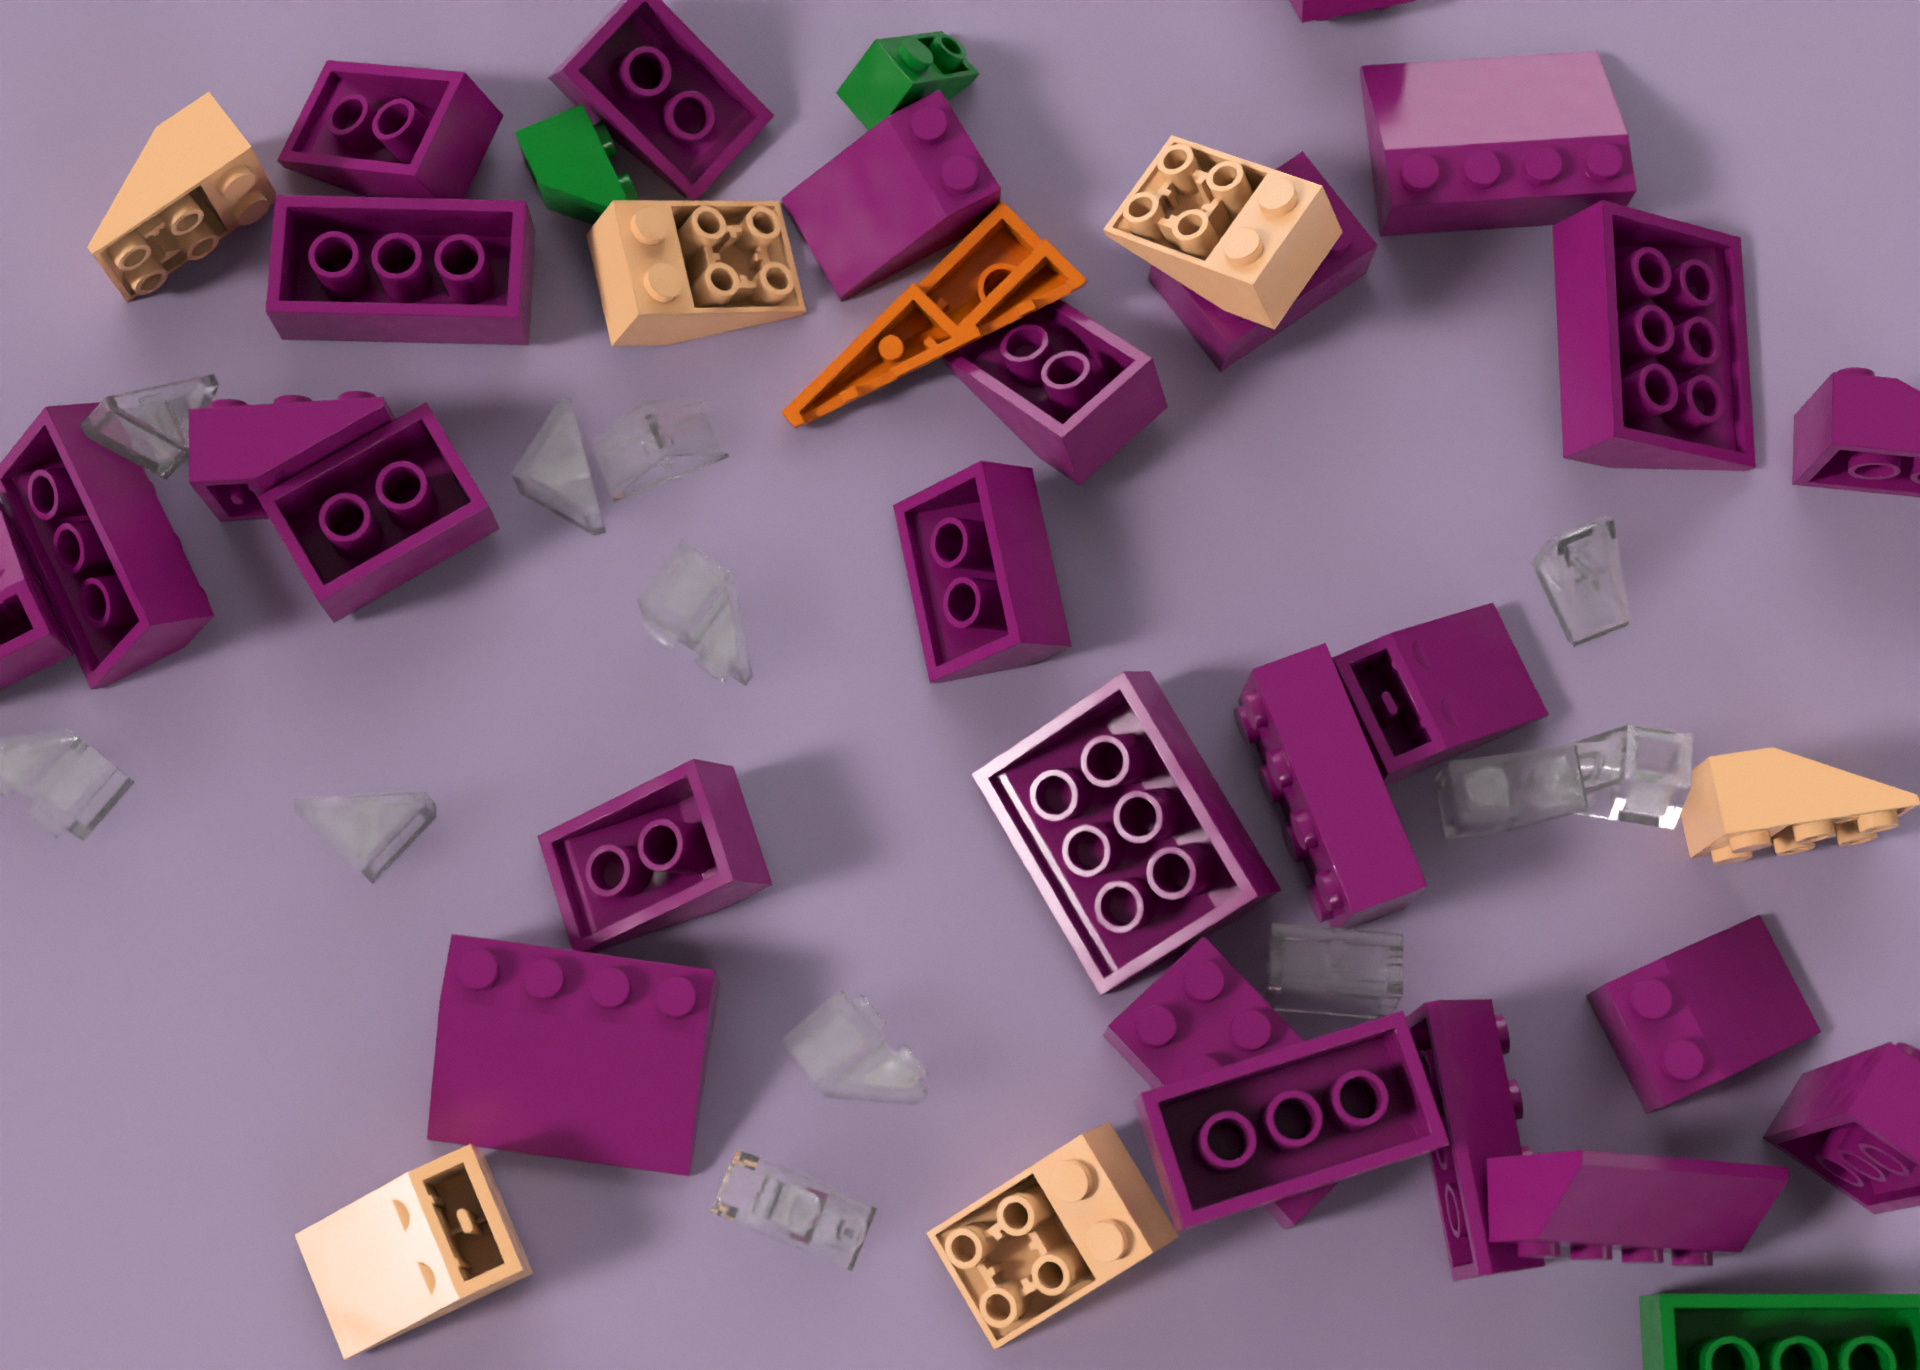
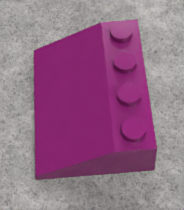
(1493, 142)
(1651, 342)
(1125, 830)
(571, 1054)

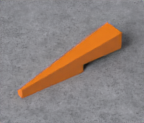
(976, 289)

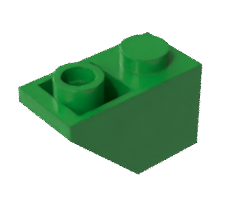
(903, 72)
(573, 165)

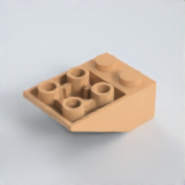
(180, 198)
(1227, 228)
(692, 269)
(1782, 802)
(1052, 1234)
(413, 1251)

